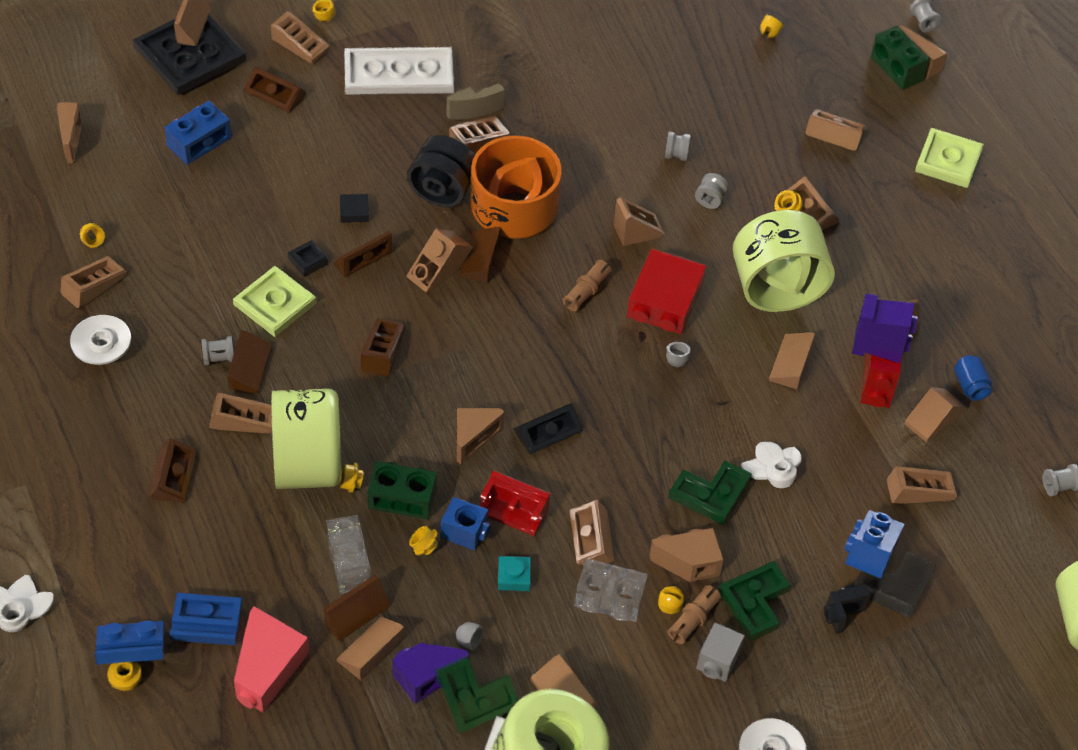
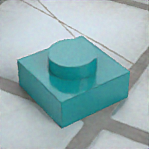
(514, 573)

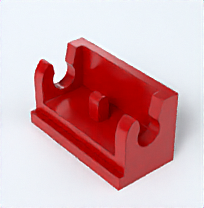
(515, 503)

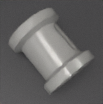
(925, 14)
(208, 346)
(1060, 480)

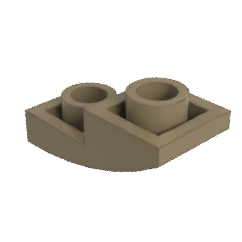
(468, 104)

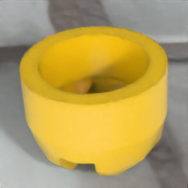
(319, 10)
(771, 25)
(96, 230)
(671, 600)

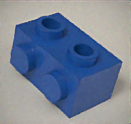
(198, 132)
(873, 543)

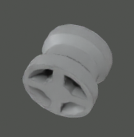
(677, 146)
(711, 190)

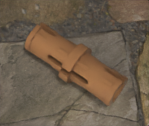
(587, 285)
(694, 614)

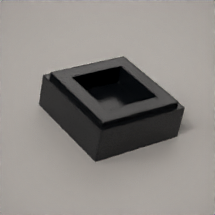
(354, 208)
(308, 258)

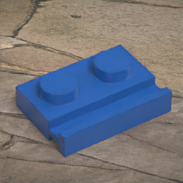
(206, 619)
(130, 642)

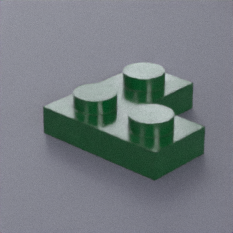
(711, 498)
(749, 595)
(473, 703)

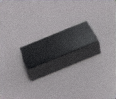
(549, 428)

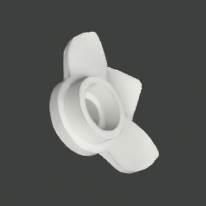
(774, 464)
(23, 602)

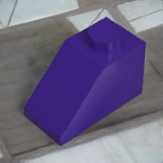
(416, 668)

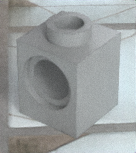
(720, 652)

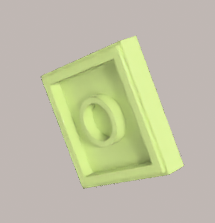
(949, 157)
(274, 301)

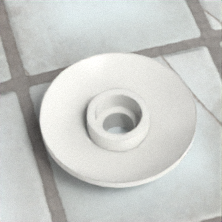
(104, 331)
(771, 735)

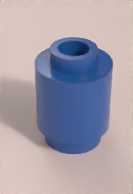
(973, 377)

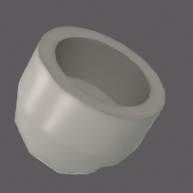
(678, 354)
(469, 635)

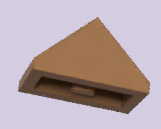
(635, 223)
(934, 413)
(476, 429)

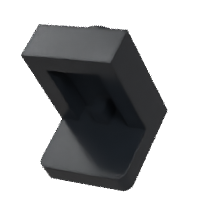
(843, 602)

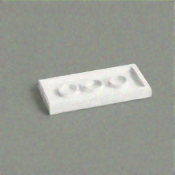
(398, 70)

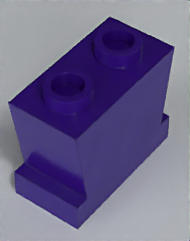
(884, 328)

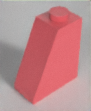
(267, 659)

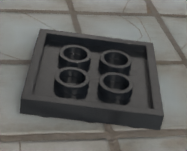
(189, 65)

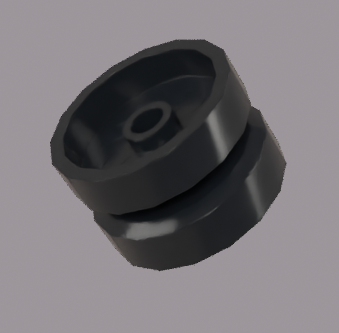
(441, 171)

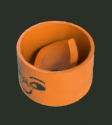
(520, 167)

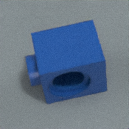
(460, 513)

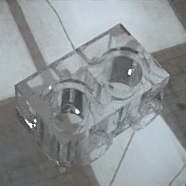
(347, 552)
(613, 583)

